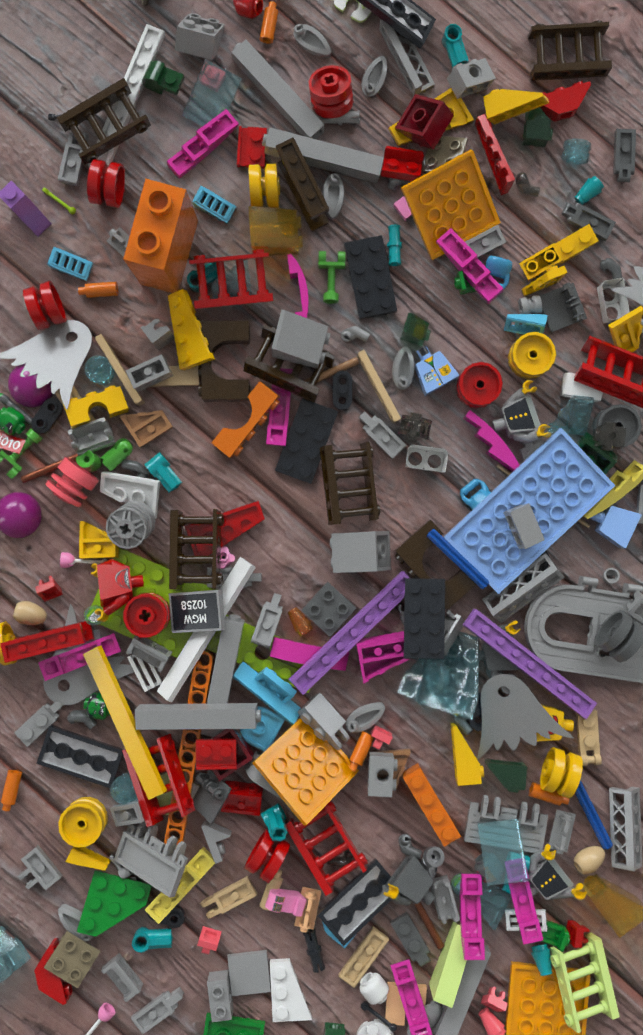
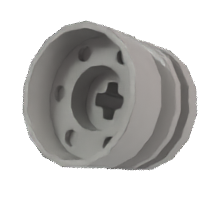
(140, 522)

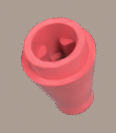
(491, 1023)

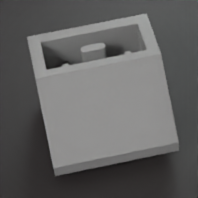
(199, 36)

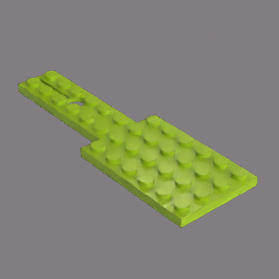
(157, 581)

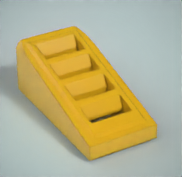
(86, 857)

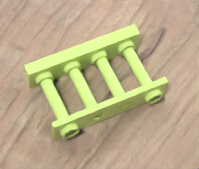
(602, 984)

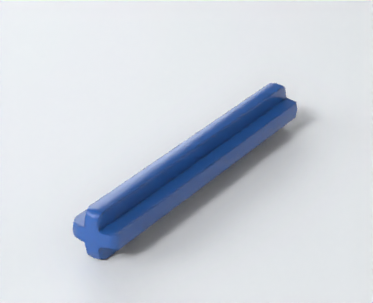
(458, 559)
(593, 817)

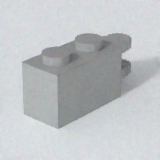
(324, 720)

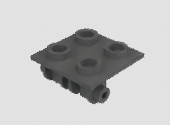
(562, 307)
(328, 609)
(210, 795)

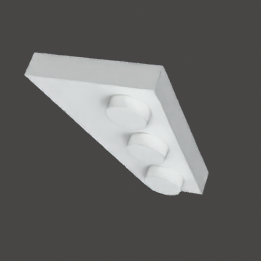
(131, 488)
(286, 994)

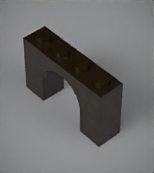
(214, 387)
(412, 553)

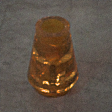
(300, 622)

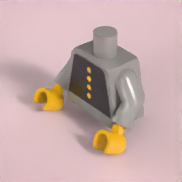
(520, 417)
(549, 877)

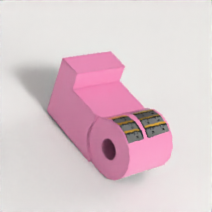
(286, 901)

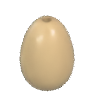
(29, 613)
(589, 859)

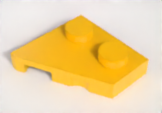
(548, 279)
(627, 330)
(95, 543)

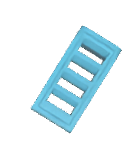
(217, 199)
(54, 257)
(530, 323)

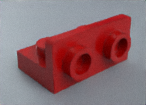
(402, 163)
(243, 798)

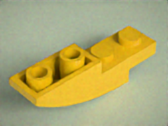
(559, 252)

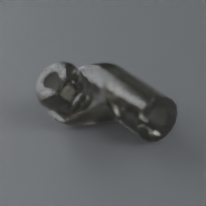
(524, 186)
(343, 860)

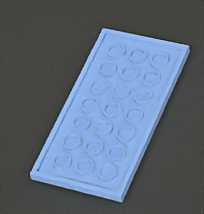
(559, 487)

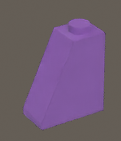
(24, 208)

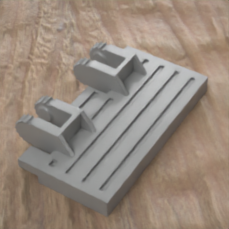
(531, 830)
(152, 859)

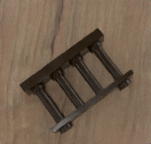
(561, 68)
(103, 101)
(302, 184)
(286, 381)
(331, 475)
(178, 539)

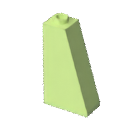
(449, 968)

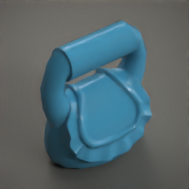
(499, 268)
(477, 497)

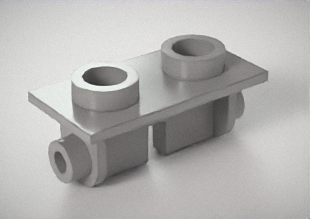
(118, 240)
(561, 831)

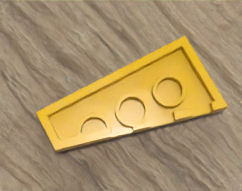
(457, 107)
(189, 339)

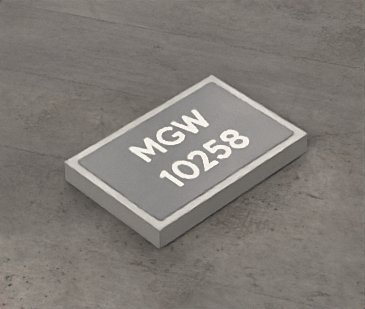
(197, 611)

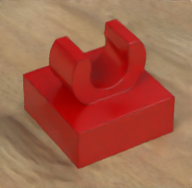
(48, 590)
(576, 933)

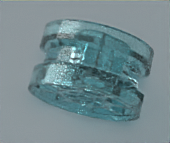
(576, 151)
(99, 370)
(123, 789)

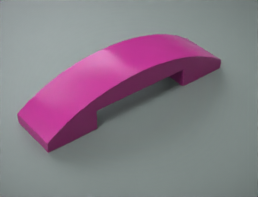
(296, 272)
(279, 418)
(300, 652)
(74, 658)
(525, 912)
(471, 917)
(411, 998)

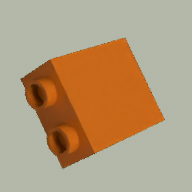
(161, 236)

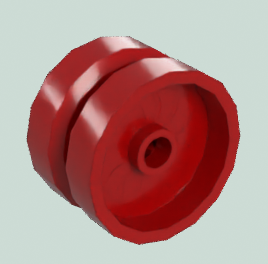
(331, 91)
(106, 183)
(44, 305)
(490, 382)
(135, 617)
(267, 856)

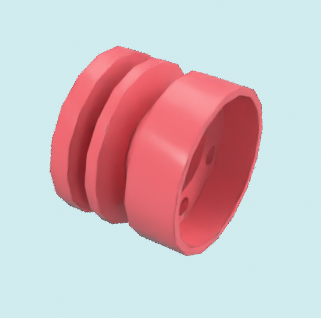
(72, 482)

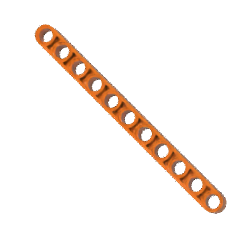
(173, 823)

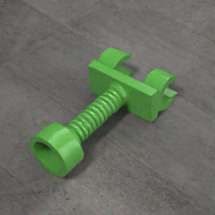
(331, 296)
(32, 437)

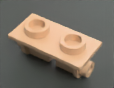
(309, 913)

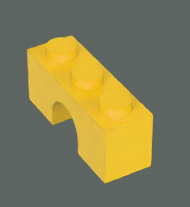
(110, 399)

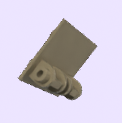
(445, 150)
(72, 959)

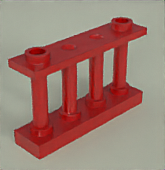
(224, 298)
(604, 379)
(46, 641)
(150, 808)
(317, 863)

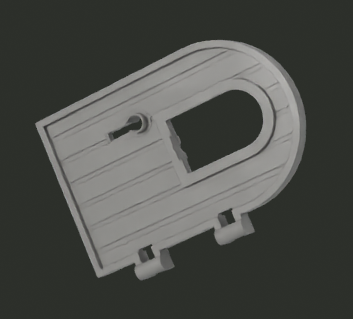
(575, 657)

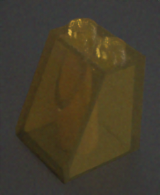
(275, 230)
(617, 906)

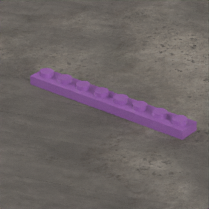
(350, 634)
(529, 664)

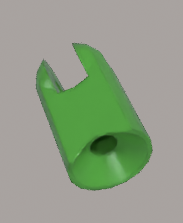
(117, 454)
(89, 461)

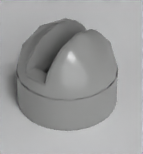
(611, 572)

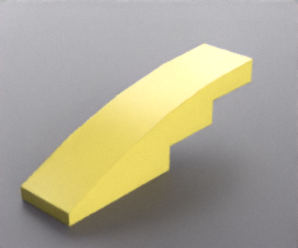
(623, 482)
(193, 872)

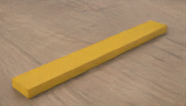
(125, 722)

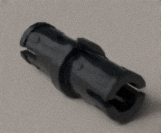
(314, 951)

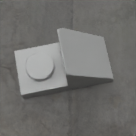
(127, 813)
(214, 834)

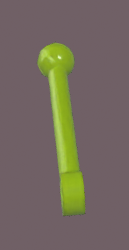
(72, 210)

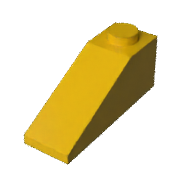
(506, 104)
(465, 763)

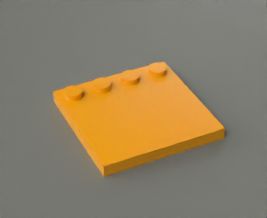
(453, 199)
(304, 770)
(537, 1004)

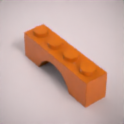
(262, 400)
(431, 804)

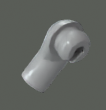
(353, 333)

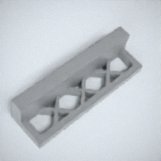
(403, 62)
(526, 593)
(632, 829)

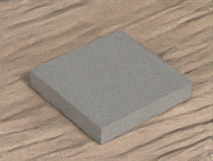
(249, 973)

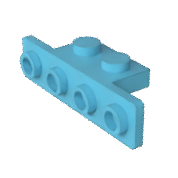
(270, 690)

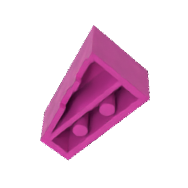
(380, 653)

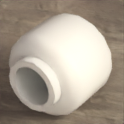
(374, 988)

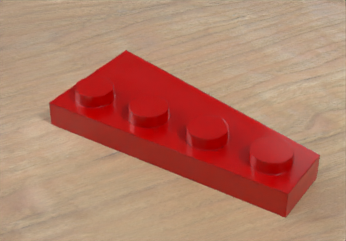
(494, 154)
(235, 524)

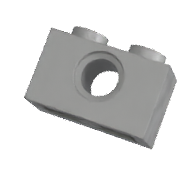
(470, 77)
(149, 373)
(377, 786)
(220, 996)

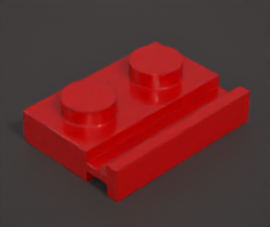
(250, 147)
(216, 754)

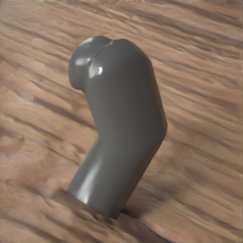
(394, 183)
(613, 267)
(135, 466)
(81, 716)
(463, 725)
(407, 848)

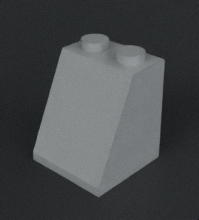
(300, 340)
(360, 551)

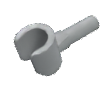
(122, 871)

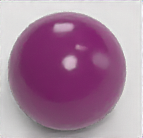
(25, 389)
(19, 515)

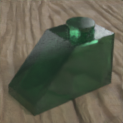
(536, 128)
(415, 330)
(509, 773)

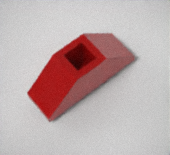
(565, 101)
(49, 982)

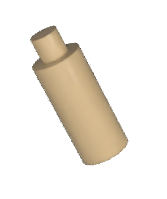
(275, 883)

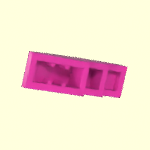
(202, 144)
(473, 269)
(498, 449)

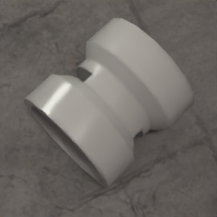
(530, 306)

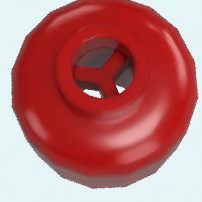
(248, 8)

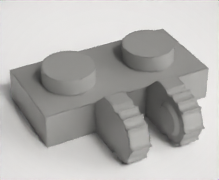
(41, 868)

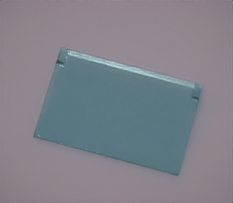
(211, 93)
(502, 852)

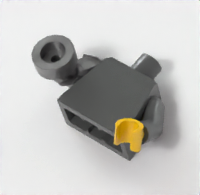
(494, 661)
(414, 878)

